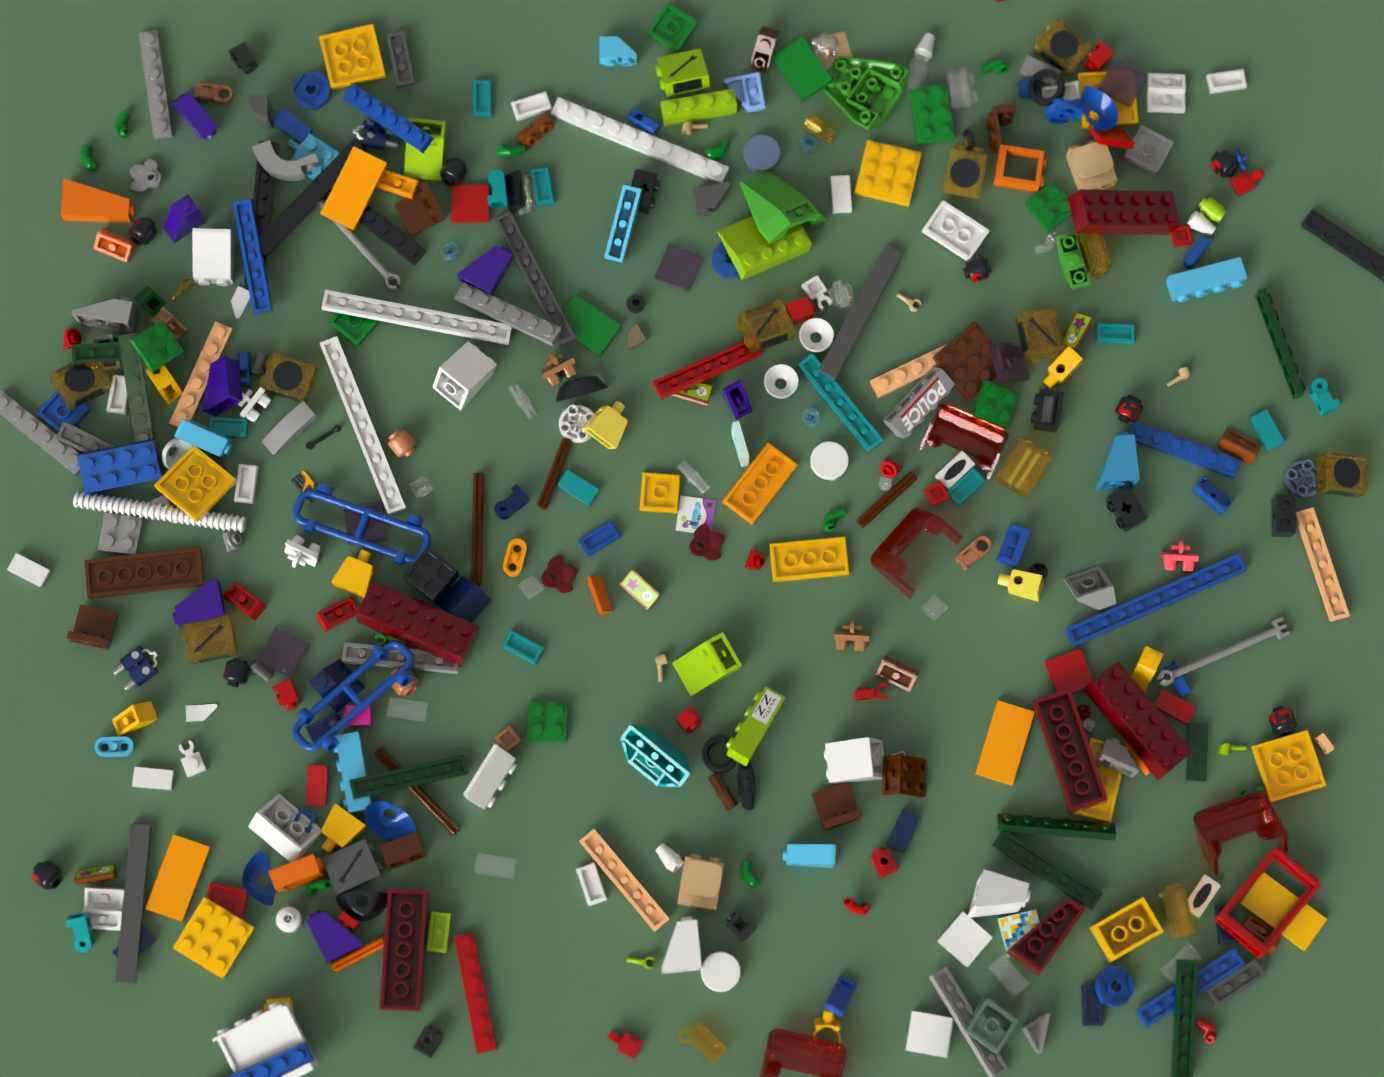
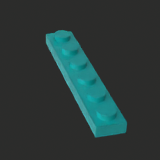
(840, 404)

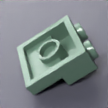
(991, 1024)

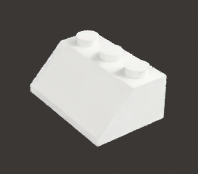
(490, 778)
(276, 827)

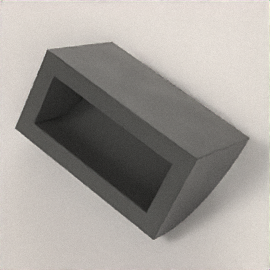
(261, 109)

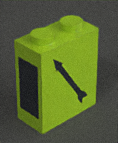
(682, 72)

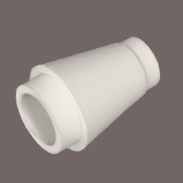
(925, 47)
(1201, 223)
(670, 858)

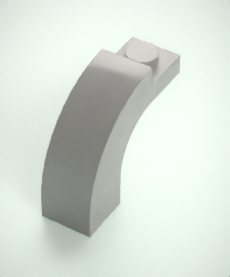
(281, 168)

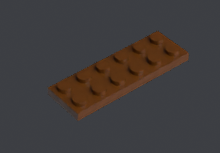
(144, 573)

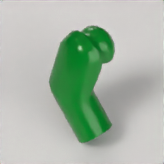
(120, 125)
(718, 151)
(830, 519)

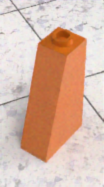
(94, 205)

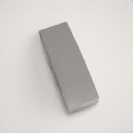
(289, 428)

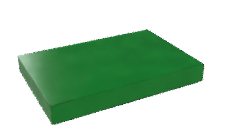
(802, 69)
(590, 325)

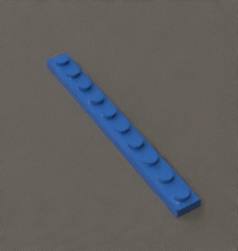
(1156, 600)

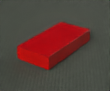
(1174, 706)

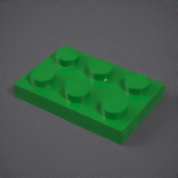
(931, 114)

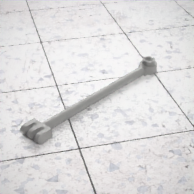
(367, 253)
(1275, 630)

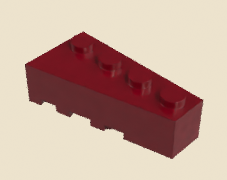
(1042, 942)

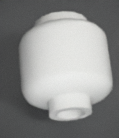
(294, 924)

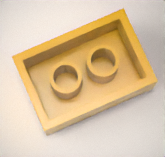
(1126, 929)

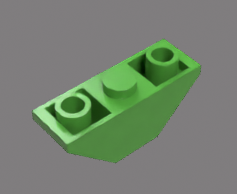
(1072, 261)

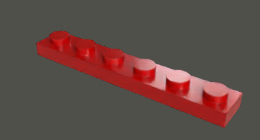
(704, 369)
(475, 992)

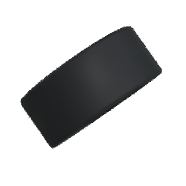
(1041, 75)
(705, 755)

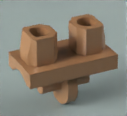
(171, 321)
(566, 365)
(842, 637)

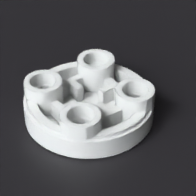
(572, 421)
(829, 460)
(720, 971)

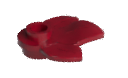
(709, 541)
(562, 575)

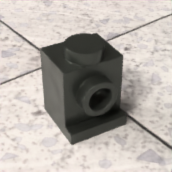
(243, 58)
(748, 927)
(428, 1049)

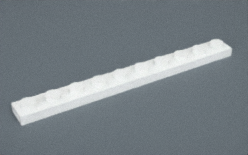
(639, 141)
(416, 317)
(362, 425)

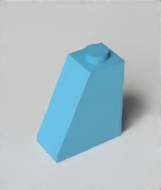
(204, 438)
(810, 855)

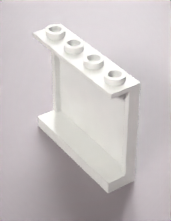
(262, 1038)

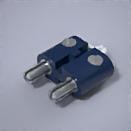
(374, 135)
(138, 666)

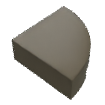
(635, 337)

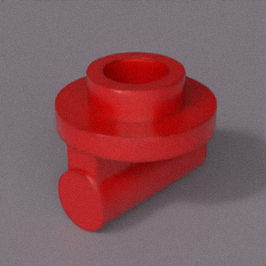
(71, 336)
(889, 468)
(755, 560)

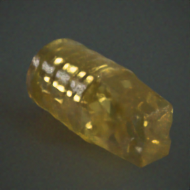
(819, 129)

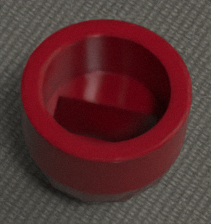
(1085, 715)

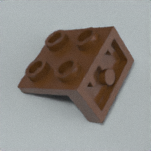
(1000, 116)
(421, 211)
(93, 627)
(904, 775)
(836, 806)

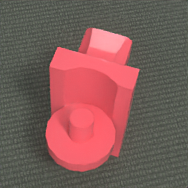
(1170, 558)

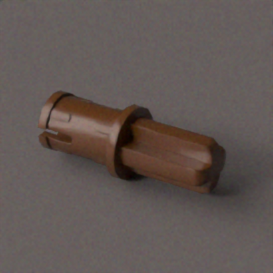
(722, 791)

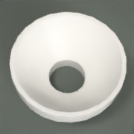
(819, 326)
(783, 372)
(181, 448)

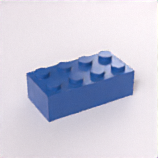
(120, 465)

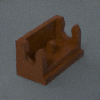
(402, 851)

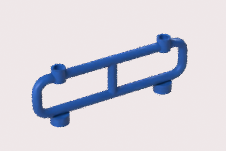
(324, 493)
(328, 740)

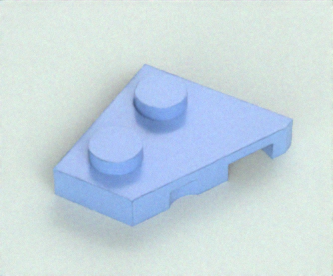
(748, 91)

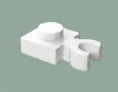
(815, 291)
(193, 761)

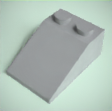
(109, 314)

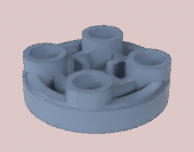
(761, 153)
(1301, 479)

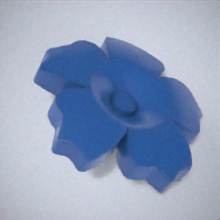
(1023, 87)
(1241, 159)

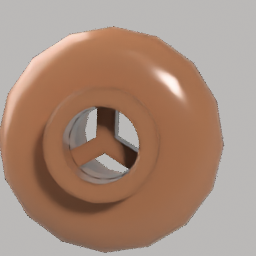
(402, 442)
(407, 690)

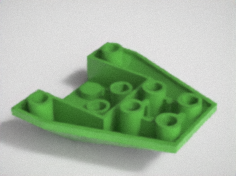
(866, 89)
(778, 206)

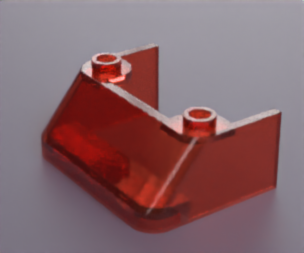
(966, 435)
(886, 556)
(1235, 819)
(802, 1054)

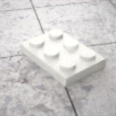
(955, 231)

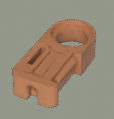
(211, 92)
(972, 553)

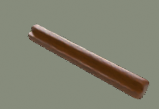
(554, 473)
(886, 500)

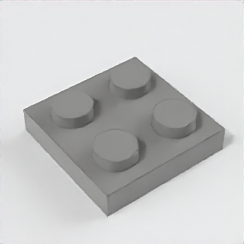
(1149, 150)
(120, 534)

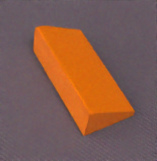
(114, 245)
(599, 595)

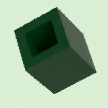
(150, 300)

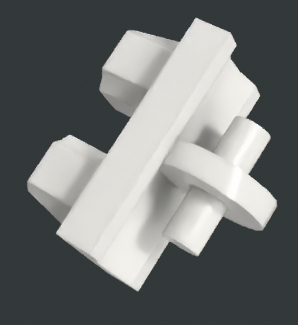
(259, 397)
(300, 554)

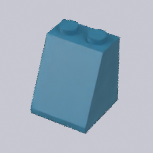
(1120, 464)

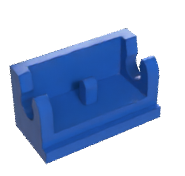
(1212, 495)
(1013, 545)

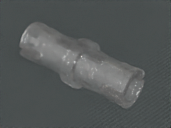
(523, 401)
(693, 477)

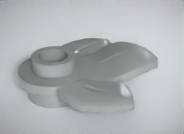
(144, 174)

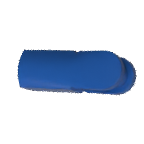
(646, 122)
(1196, 252)
(244, 363)
(1180, 682)

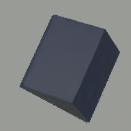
(464, 600)

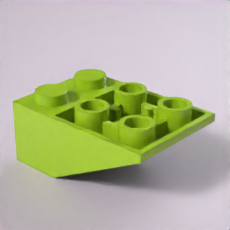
(427, 164)
(707, 664)

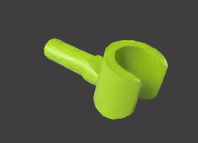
(1224, 749)
(640, 961)

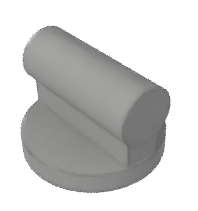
(232, 540)

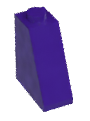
(194, 115)
(183, 218)
(487, 270)
(222, 387)
(201, 605)
(331, 936)

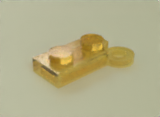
(704, 1041)

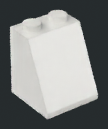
(213, 256)
(463, 375)
(854, 760)
(998, 895)
(684, 948)

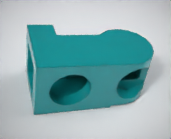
(497, 183)
(1321, 397)
(82, 930)

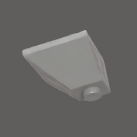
(1092, 588)
(1117, 758)

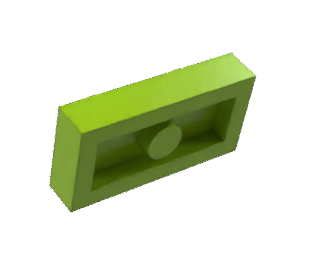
(439, 932)

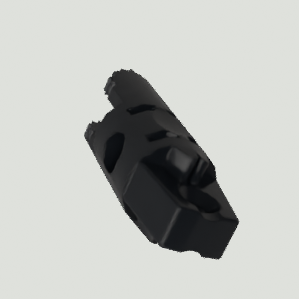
(746, 785)

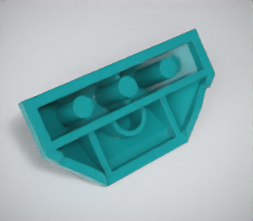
(654, 756)

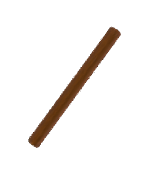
(477, 528)
(420, 794)

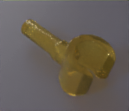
(183, 286)

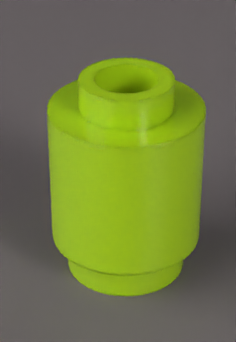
(1212, 209)

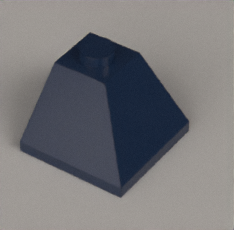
(330, 678)

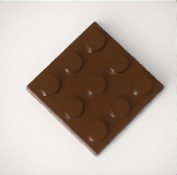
(968, 360)

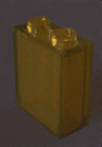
(1094, 254)
(1024, 468)
(1176, 912)

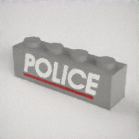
(919, 402)

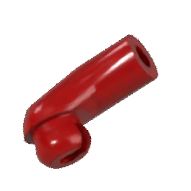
(854, 907)
(1208, 1030)

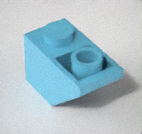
(615, 51)

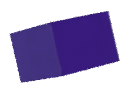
(737, 399)

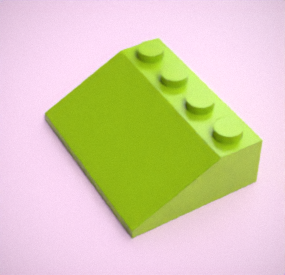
(754, 254)

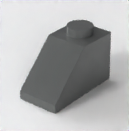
(709, 197)

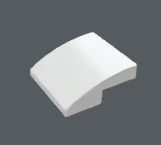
(1166, 93)
(104, 907)
(929, 1034)

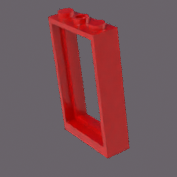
(1238, 931)

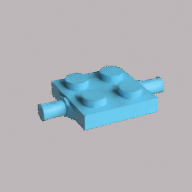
(310, 146)

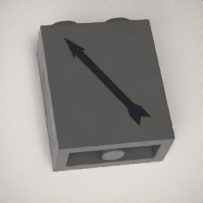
(352, 866)

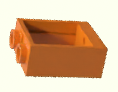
(1015, 183)
(297, 873)

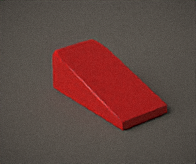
(245, 601)
(337, 614)
(317, 785)

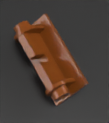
(541, 126)

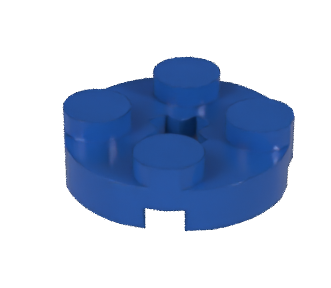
(311, 80)
(1063, 110)
(720, 265)
(1103, 986)

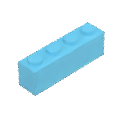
(623, 223)
(1206, 279)
(352, 766)

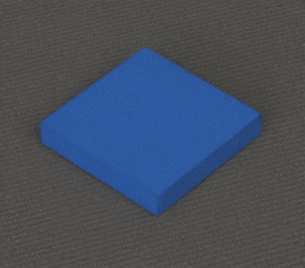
(56, 412)

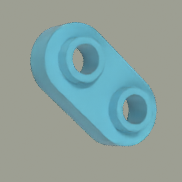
(115, 746)

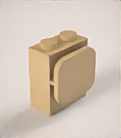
(1091, 166)
(700, 882)

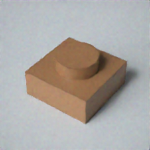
(507, 739)

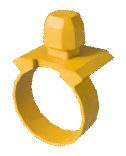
(827, 1021)

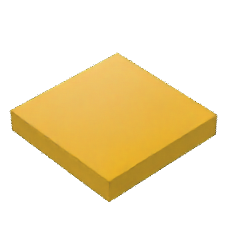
(659, 492)

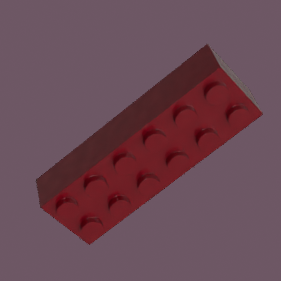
(1124, 212)
(417, 623)
(1138, 720)
(1069, 751)
(404, 950)

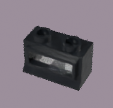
(1047, 410)

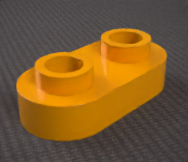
(514, 558)

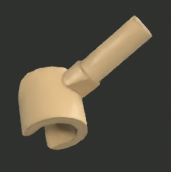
(688, 126)
(909, 302)
(1184, 374)
(660, 660)

